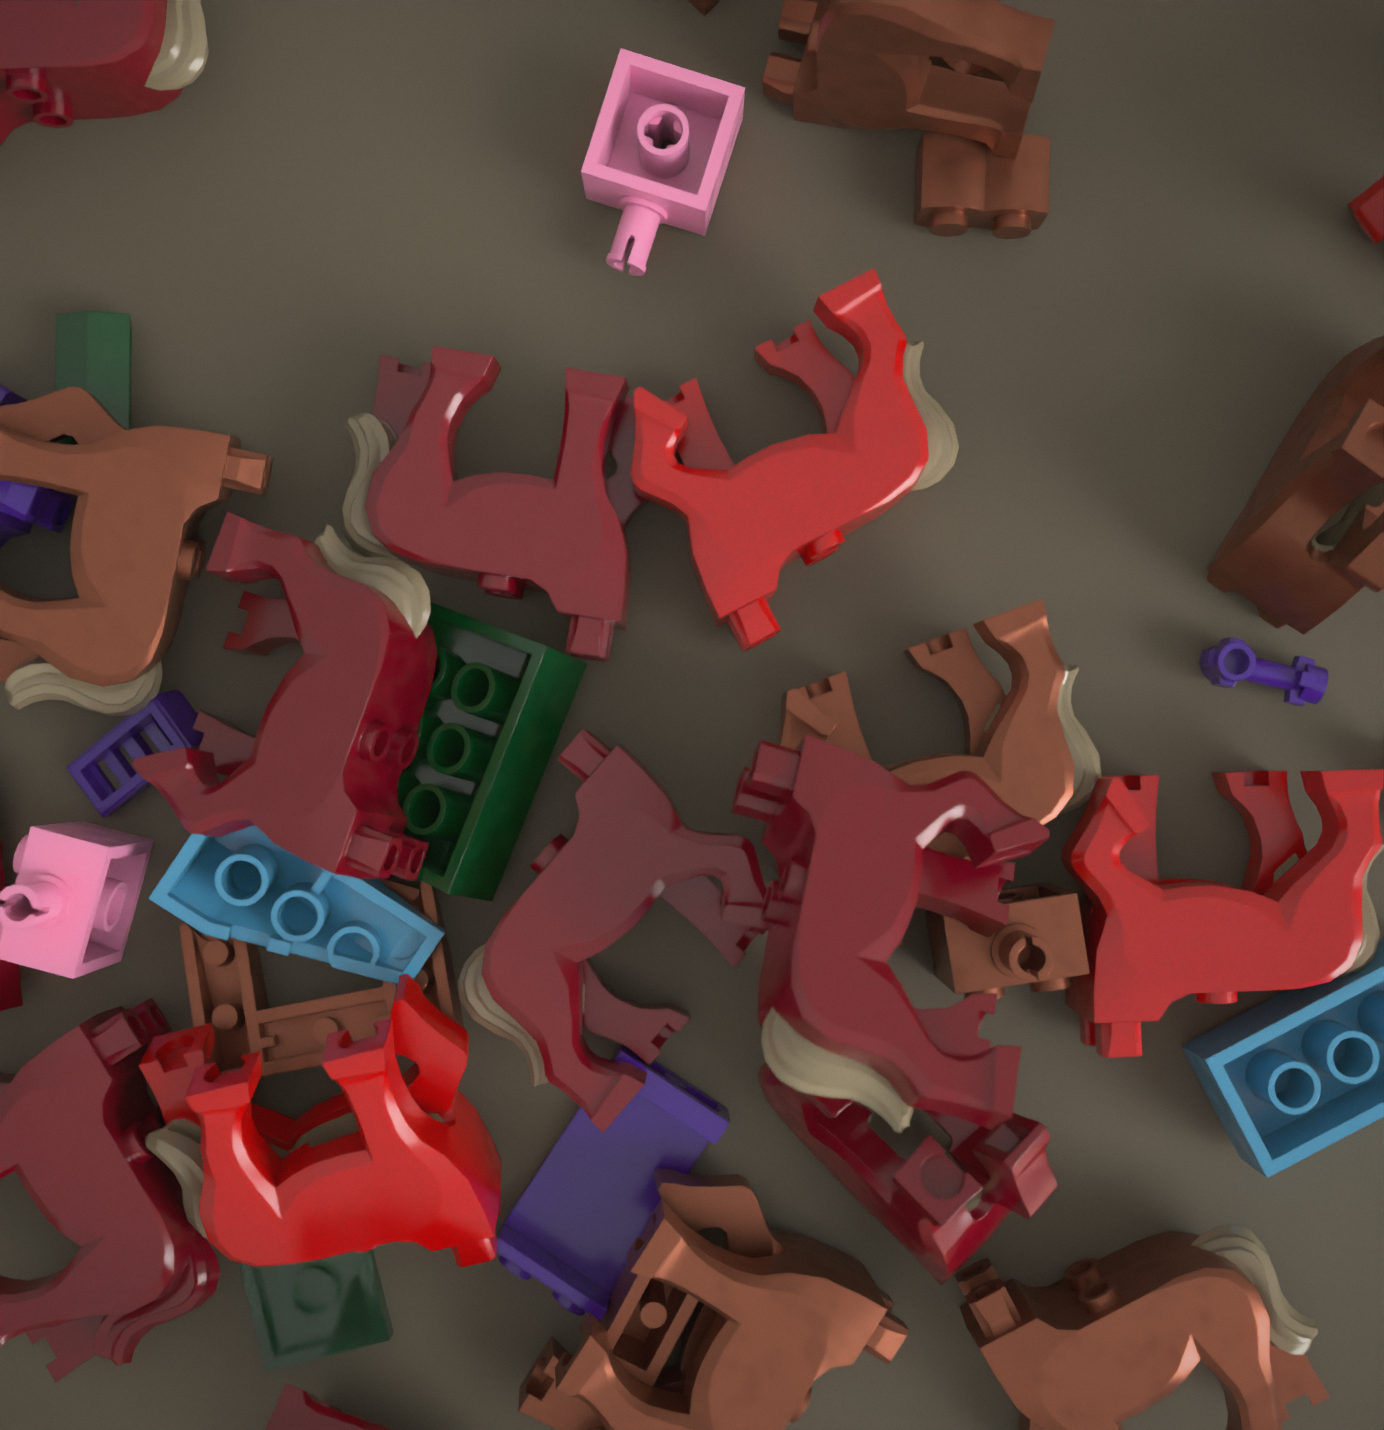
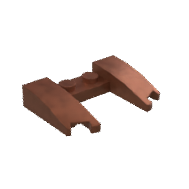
(231, 992)

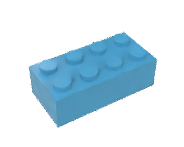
(1297, 1068)

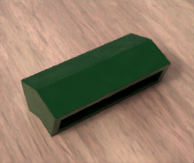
(96, 356)

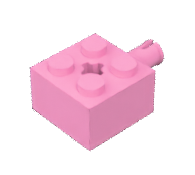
(654, 185)
(72, 897)

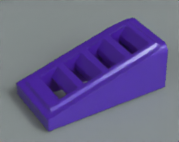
(168, 724)

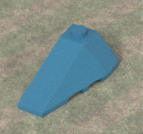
(271, 898)

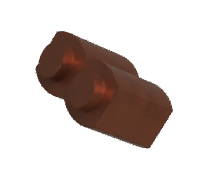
(969, 186)

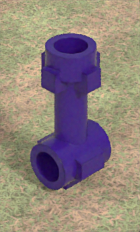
(1236, 661)

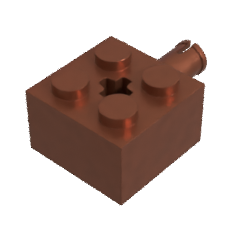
(1036, 947)

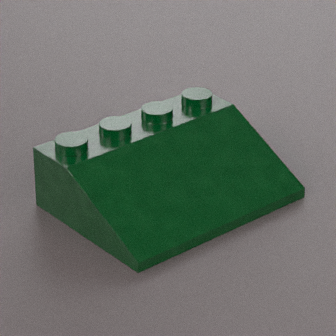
(482, 748)

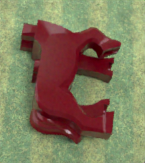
(79, 1147)

